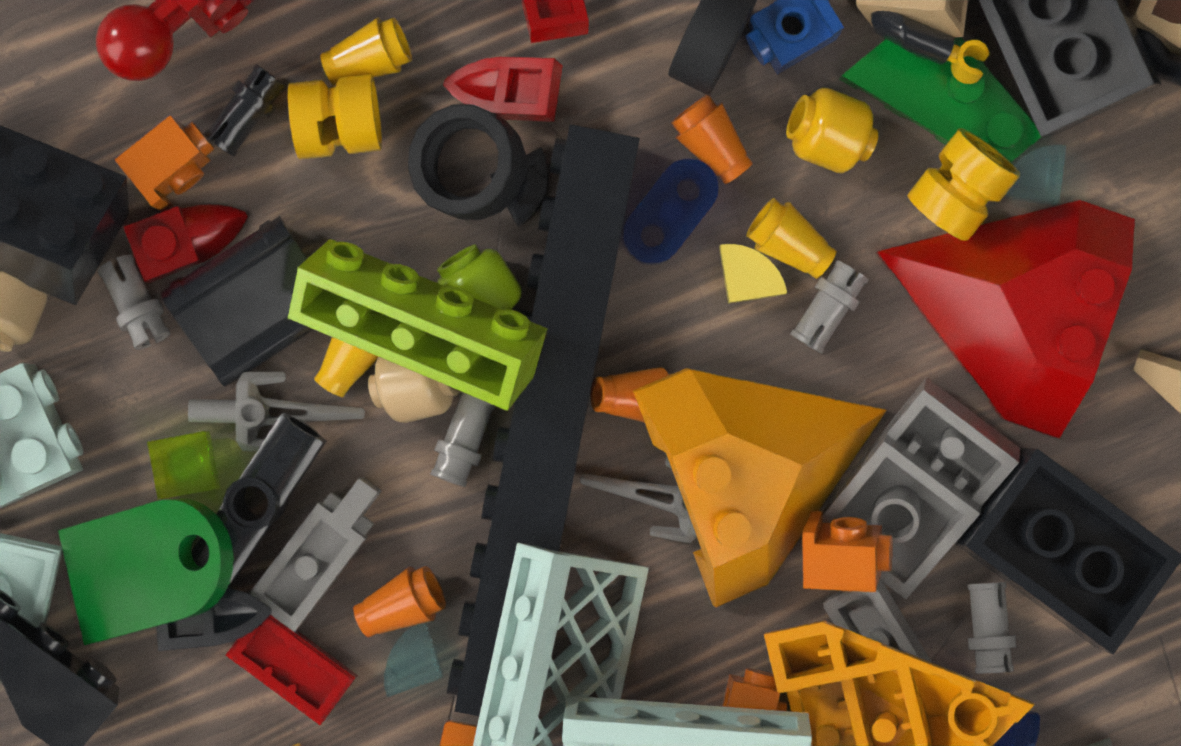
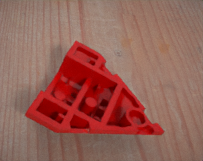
(1025, 304)

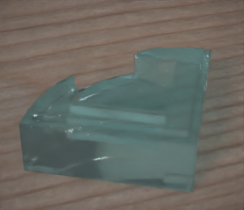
(1039, 176)
(412, 661)

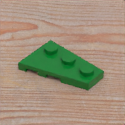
(941, 103)

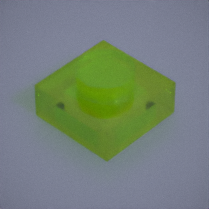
(183, 465)

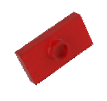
(293, 668)

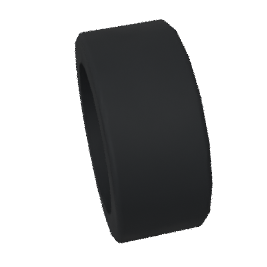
(710, 42)
(429, 143)

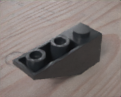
(49, 685)

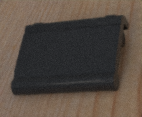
(241, 302)

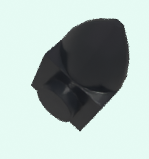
(225, 622)

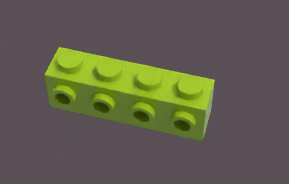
(417, 323)

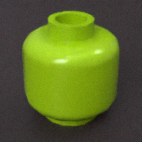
(482, 275)

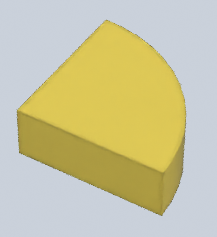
(749, 274)

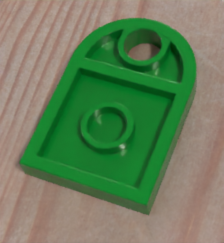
(140, 570)

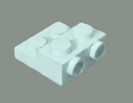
(33, 440)

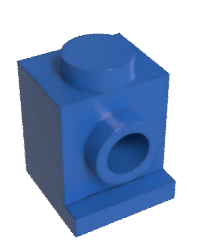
(784, 50)

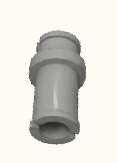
(134, 303)
(829, 306)
(462, 440)
(990, 628)

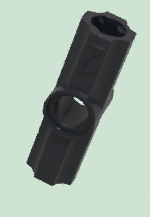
(277, 472)

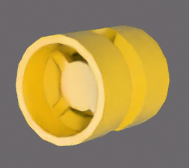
(355, 120)
(964, 183)

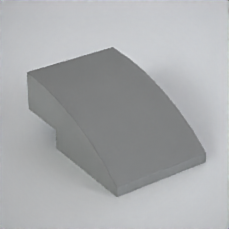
(925, 481)

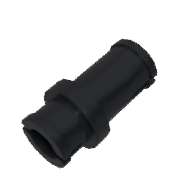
(245, 109)

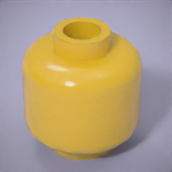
(832, 130)

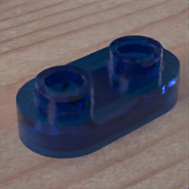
(669, 212)

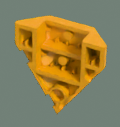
(750, 466)
(883, 696)

